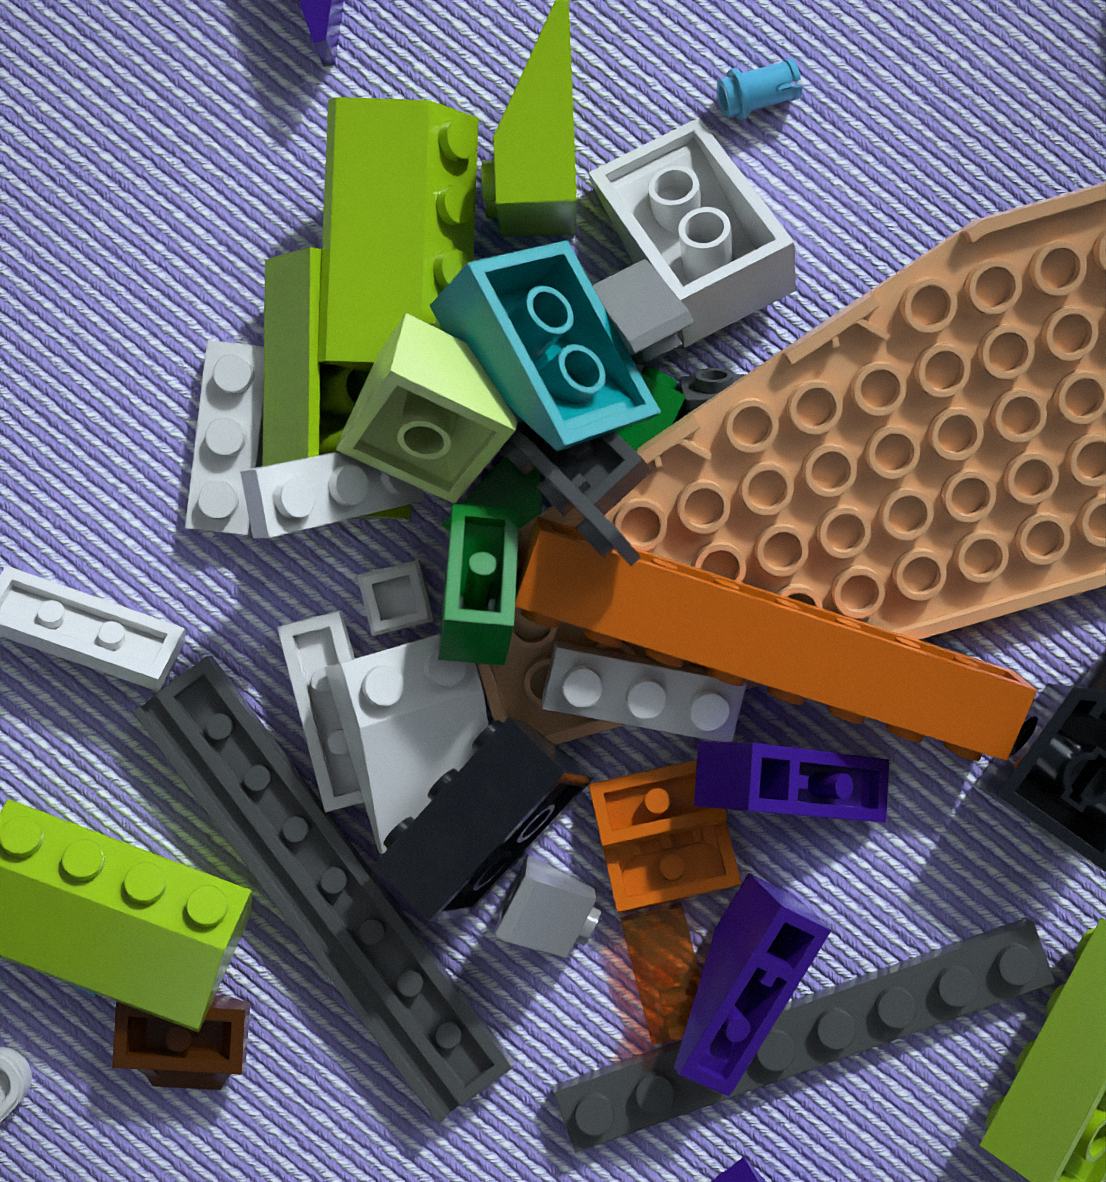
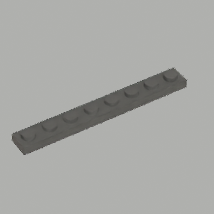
(815, 1031)

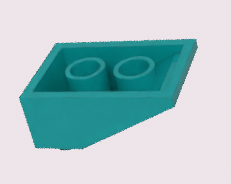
(546, 344)

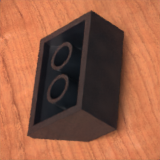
(481, 820)

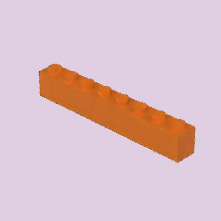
(771, 641)

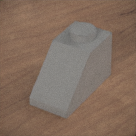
(547, 910)

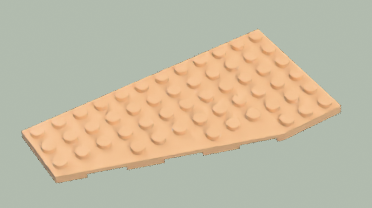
(895, 461)

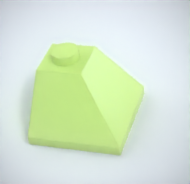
(428, 412)

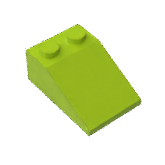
(534, 163)

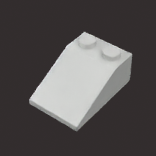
(698, 227)
(406, 725)

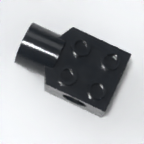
(1060, 767)

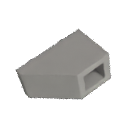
(643, 311)

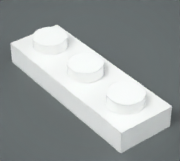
(226, 437)
(319, 492)
(87, 629)
(308, 649)
(640, 692)

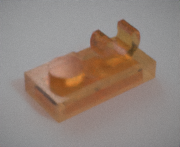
(663, 968)

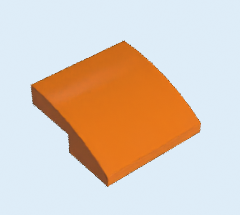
(660, 842)

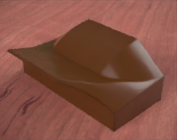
(179, 1056)

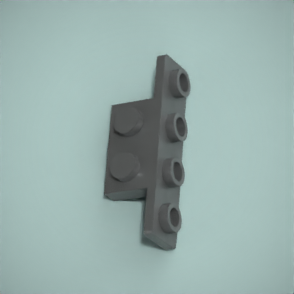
(585, 478)

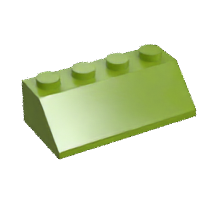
(391, 219)
(302, 398)
(115, 916)
(1056, 1107)

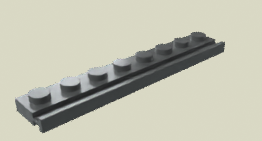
(324, 888)

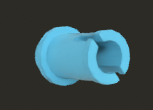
(758, 88)

